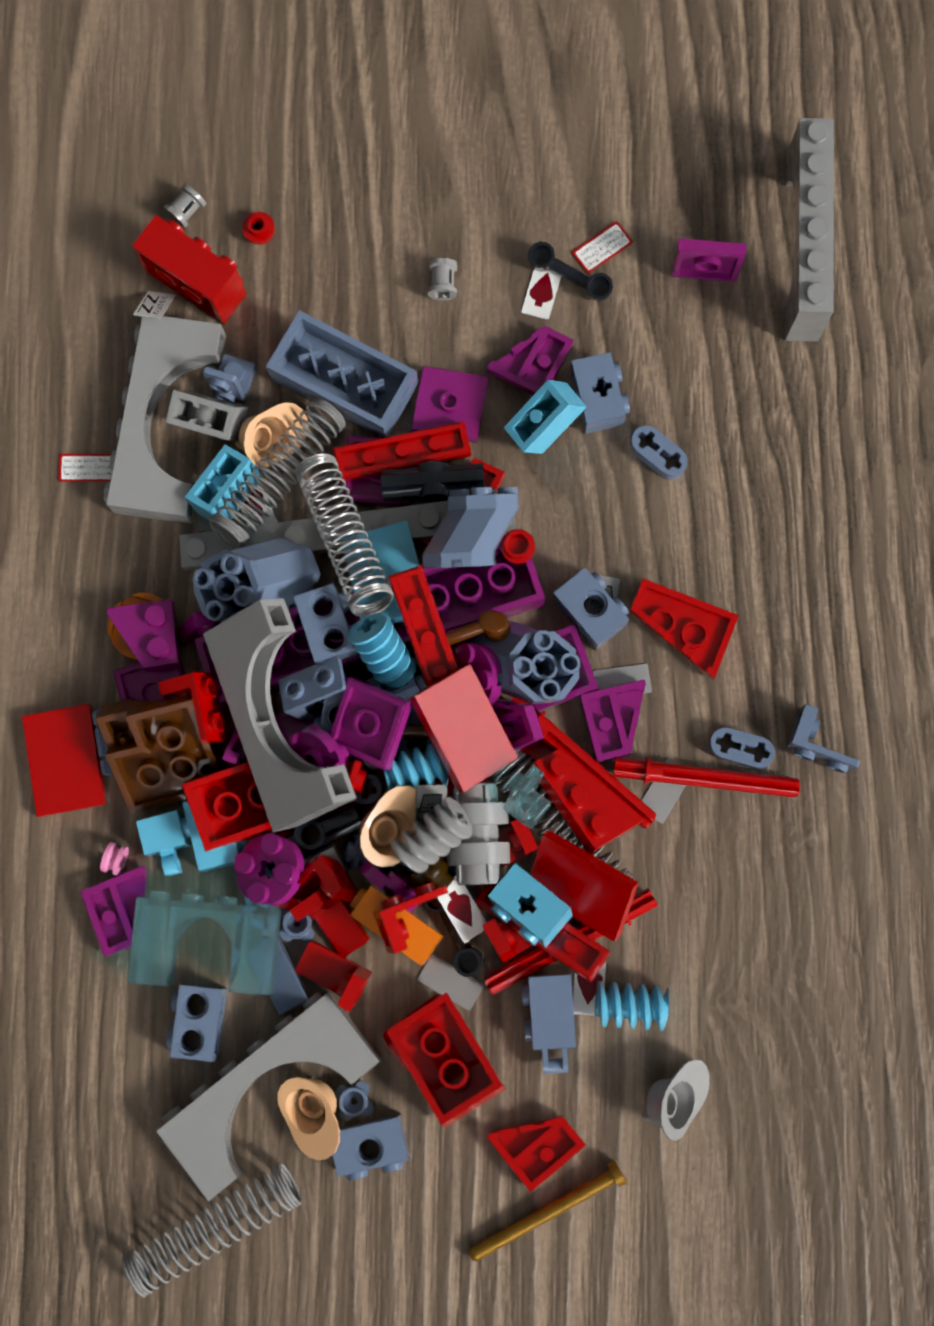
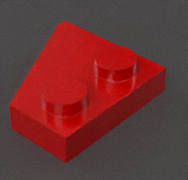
(537, 1148)

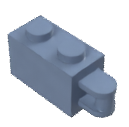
(551, 1018)

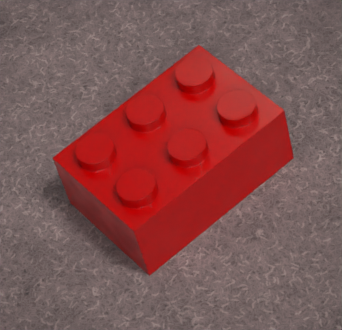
(190, 268)

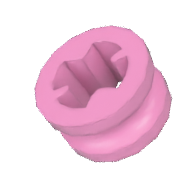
(114, 859)

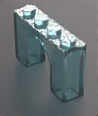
(163, 921)

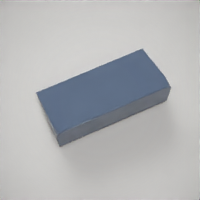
(288, 986)

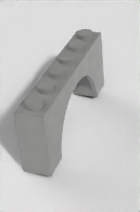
(812, 177)
(162, 355)
(243, 659)
(202, 1130)

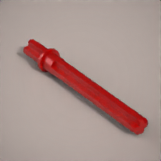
(557, 739)
(705, 777)
(539, 959)

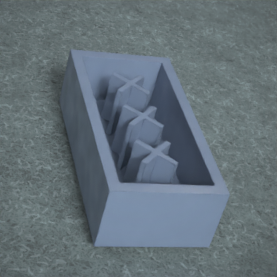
(344, 372)

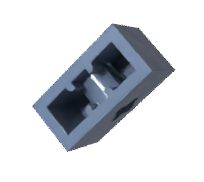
(602, 373)

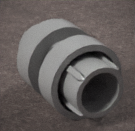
(480, 855)

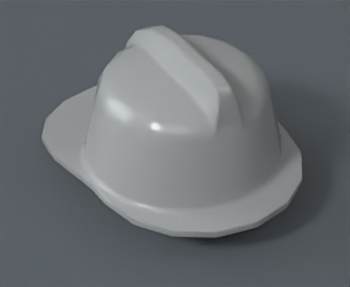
(677, 1100)

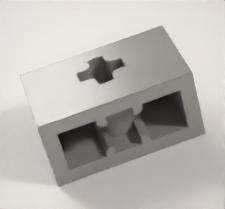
(206, 414)

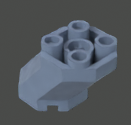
(472, 527)
(254, 573)
(534, 664)

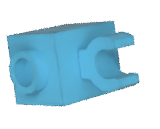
(163, 837)

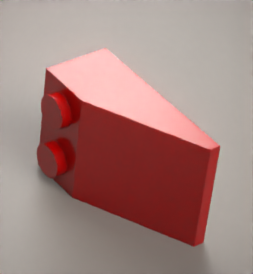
(227, 807)
(445, 1060)

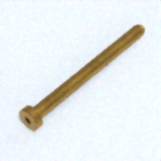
(548, 1212)

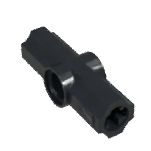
(430, 481)
(331, 825)

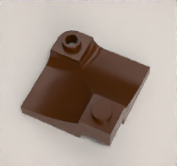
(155, 749)

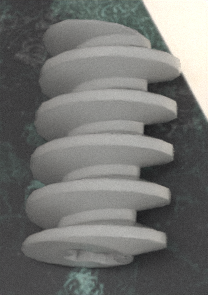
(434, 838)

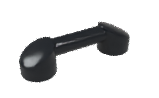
(543, 258)
(468, 959)

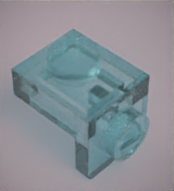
(524, 800)

